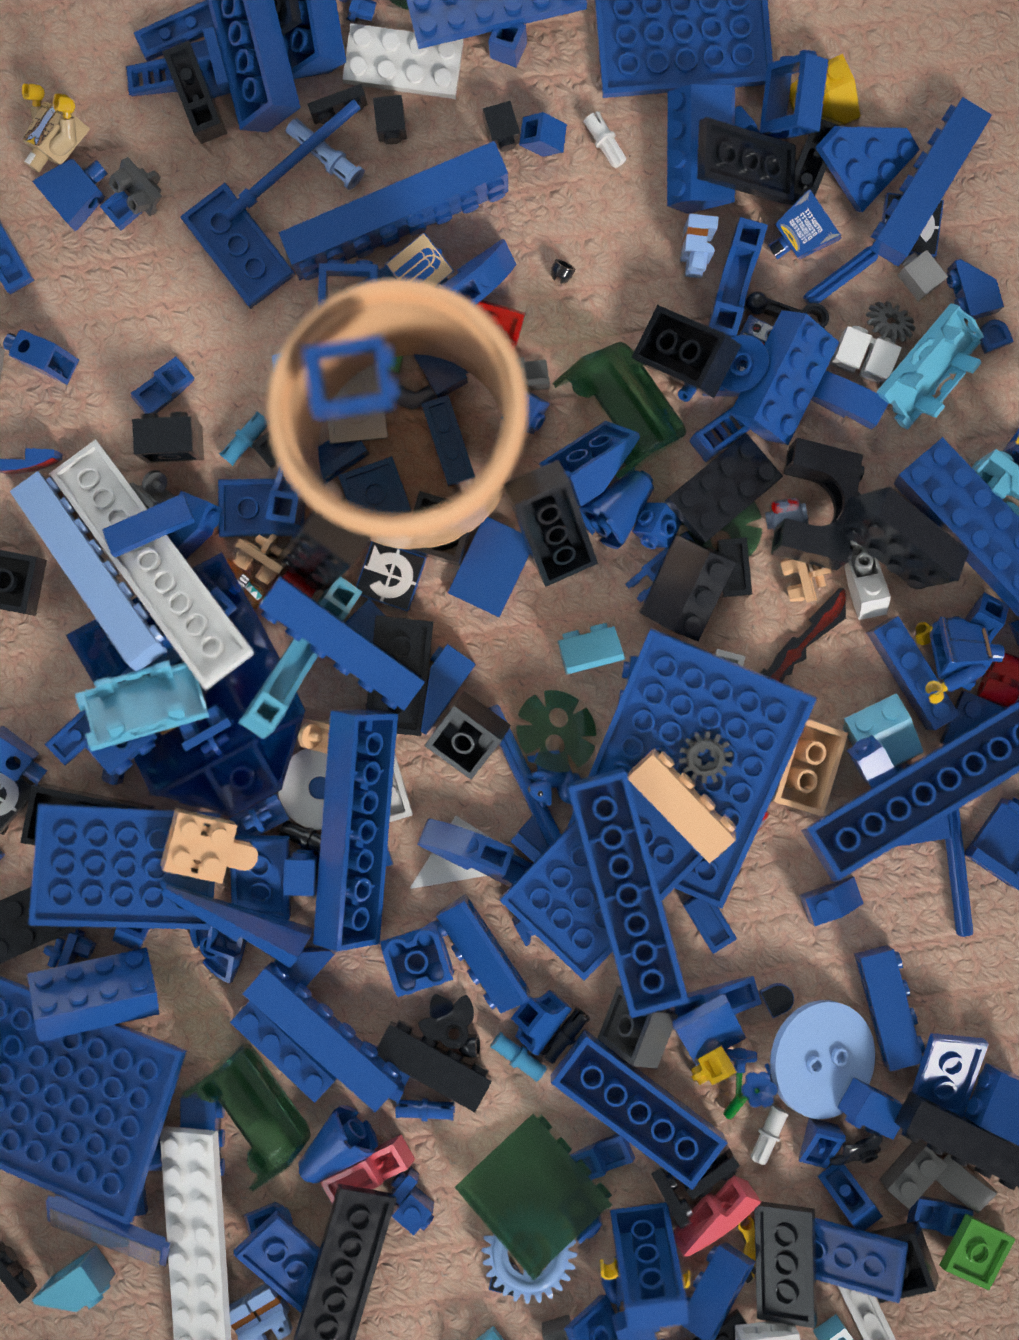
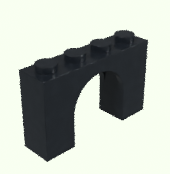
(839, 475)

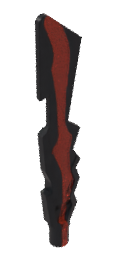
(794, 651)

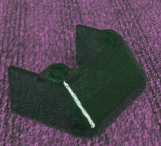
(628, 399)
(257, 1109)

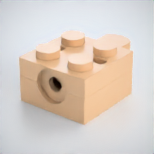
(203, 849)

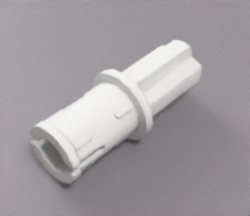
(605, 139)
(769, 1135)

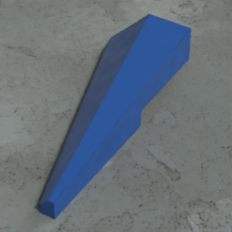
(271, 934)

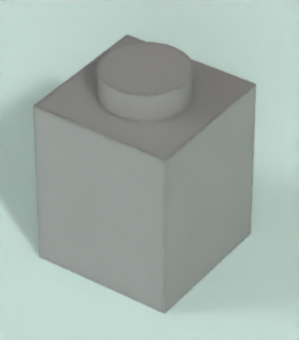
(921, 274)

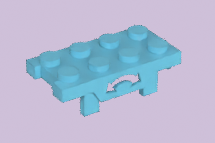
(940, 352)
(1000, 474)
(141, 705)

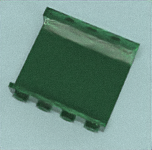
(534, 1194)

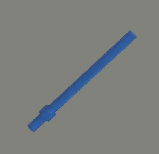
(249, 197)

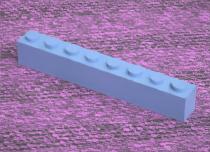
(89, 572)

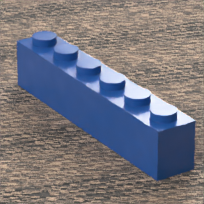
(930, 182)
(341, 643)
(323, 1035)

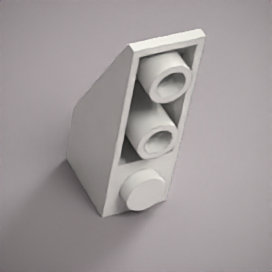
(866, 584)

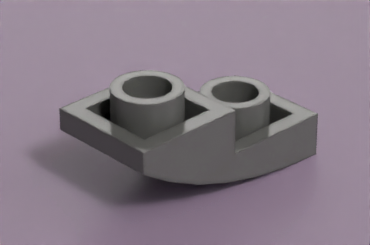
(966, 1185)

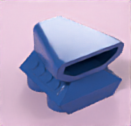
(417, 960)

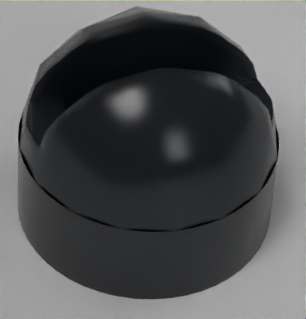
(562, 270)
(471, 1047)

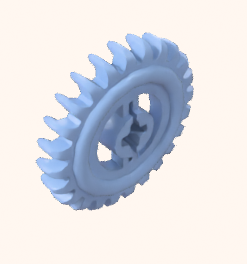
(523, 1283)

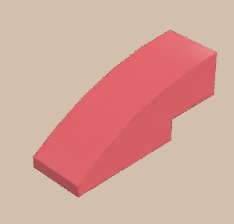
(371, 1172)
(717, 1215)

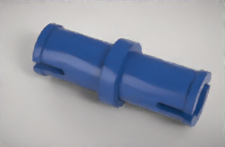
(425, 1109)

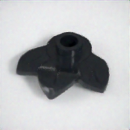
(447, 1017)
(863, 1150)

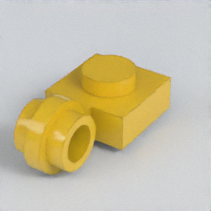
(713, 1067)

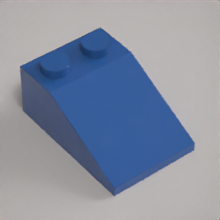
(594, 459)

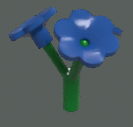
(758, 1087)

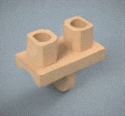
(249, 552)
(806, 589)
(314, 735)

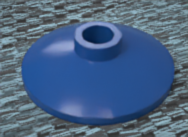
(756, 355)

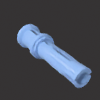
(334, 161)

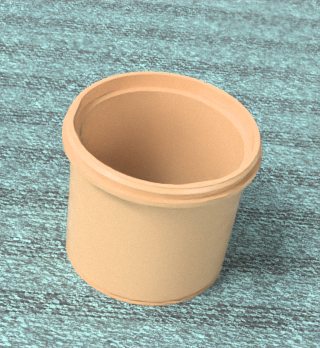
(413, 320)

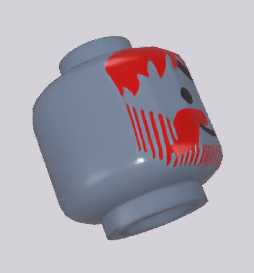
(786, 508)

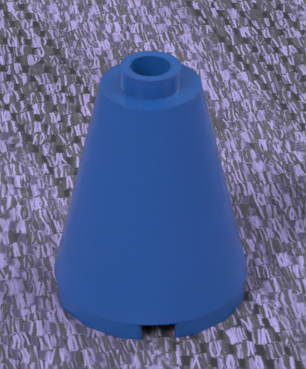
(618, 508)
(337, 1145)

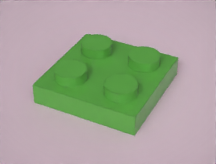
(977, 1252)

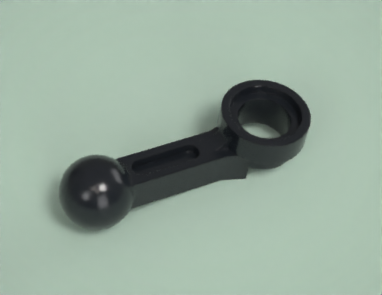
(759, 303)

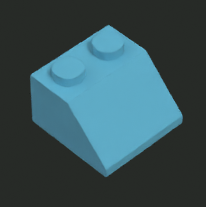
(590, 649)
(889, 725)
(78, 1283)

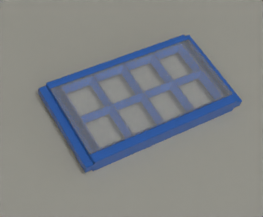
(107, 1231)

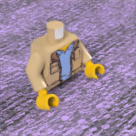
(53, 128)

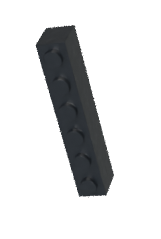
(960, 1138)

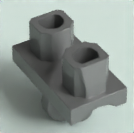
(141, 186)
(153, 489)

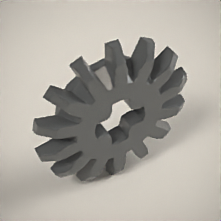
(880, 315)
(712, 767)

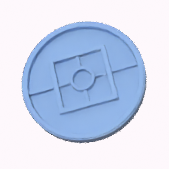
(819, 1056)

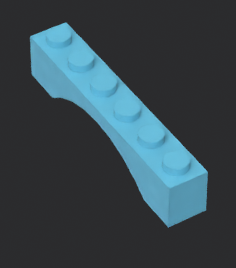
(293, 666)

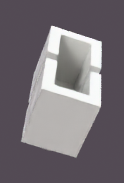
(879, 359)

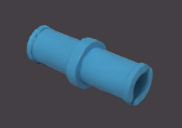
(244, 438)
(518, 1057)

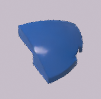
(221, 952)

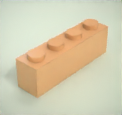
(683, 805)

